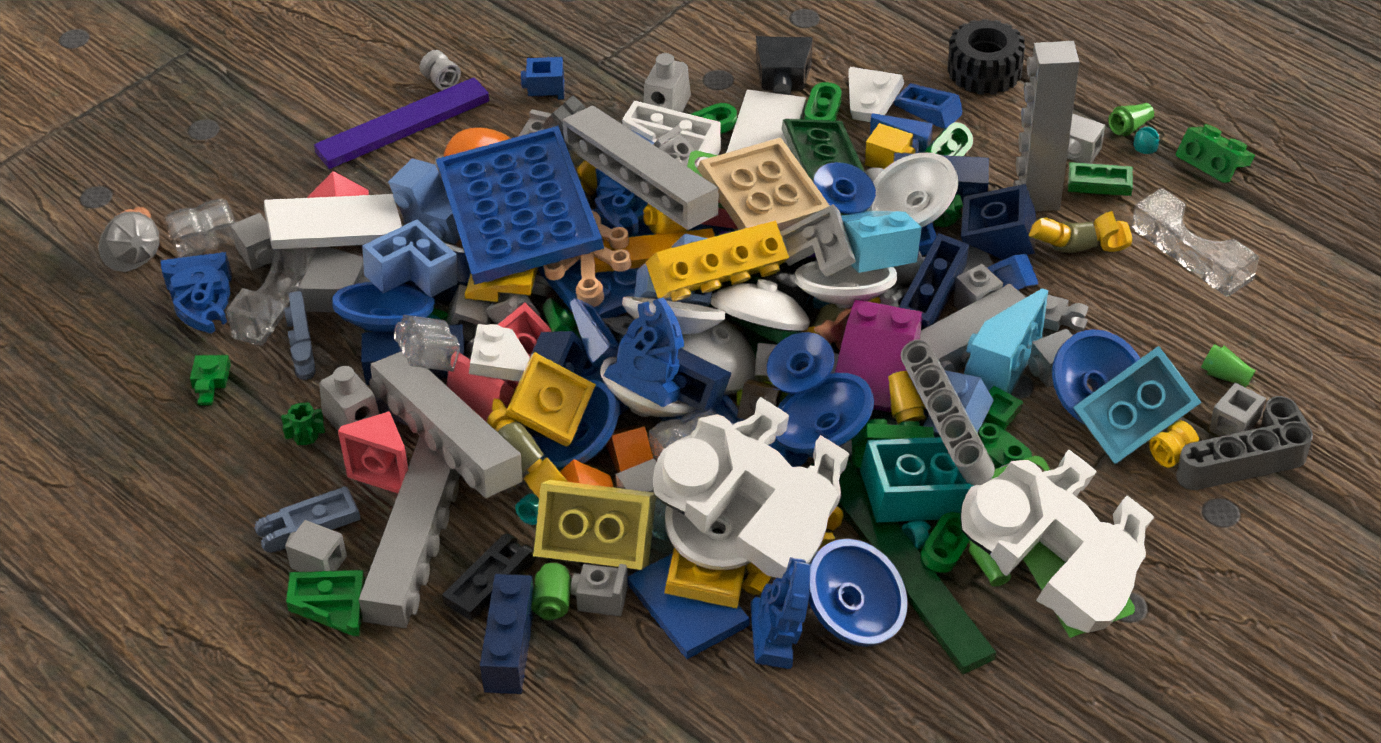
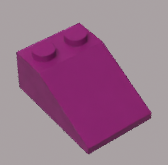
(875, 344)

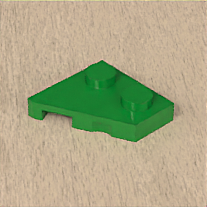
(328, 598)

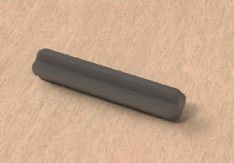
(894, 296)

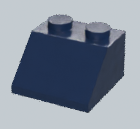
(999, 221)

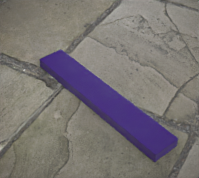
(401, 123)

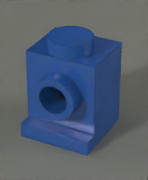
(544, 77)

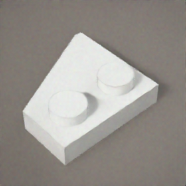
(872, 92)
(497, 353)

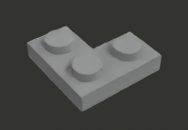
(823, 235)

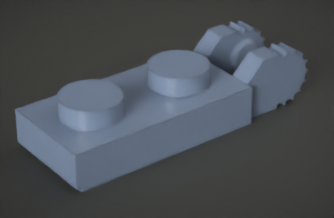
(300, 337)
(327, 510)

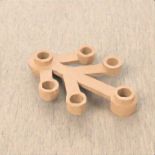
(589, 288)

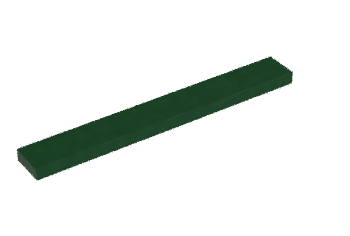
(923, 587)

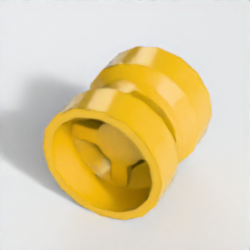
(1167, 445)

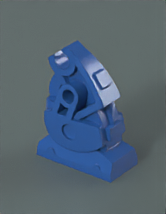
(617, 204)
(199, 288)
(650, 358)
(780, 614)

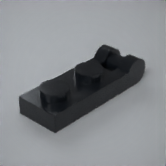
(474, 588)

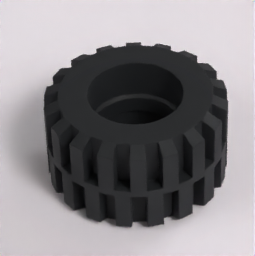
(986, 56)

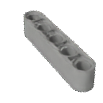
(947, 412)

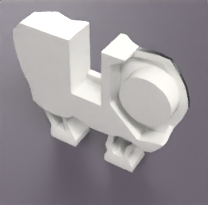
(724, 459)
(1033, 506)

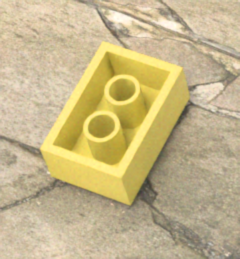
(594, 524)

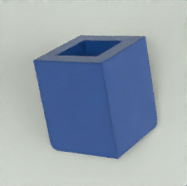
(1015, 271)

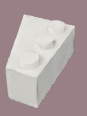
(656, 121)

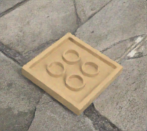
(763, 185)

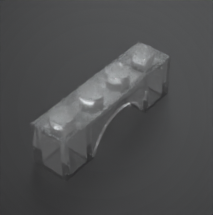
(1221, 264)
(257, 313)

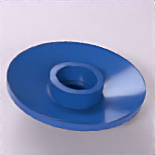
(856, 186)
(795, 353)

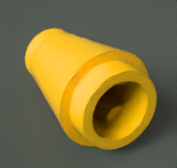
(904, 398)

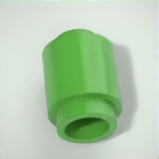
(551, 591)

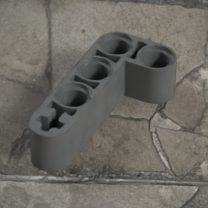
(1274, 447)

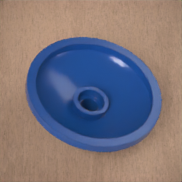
(379, 311)
(1091, 359)
(833, 410)
(592, 433)
(868, 585)

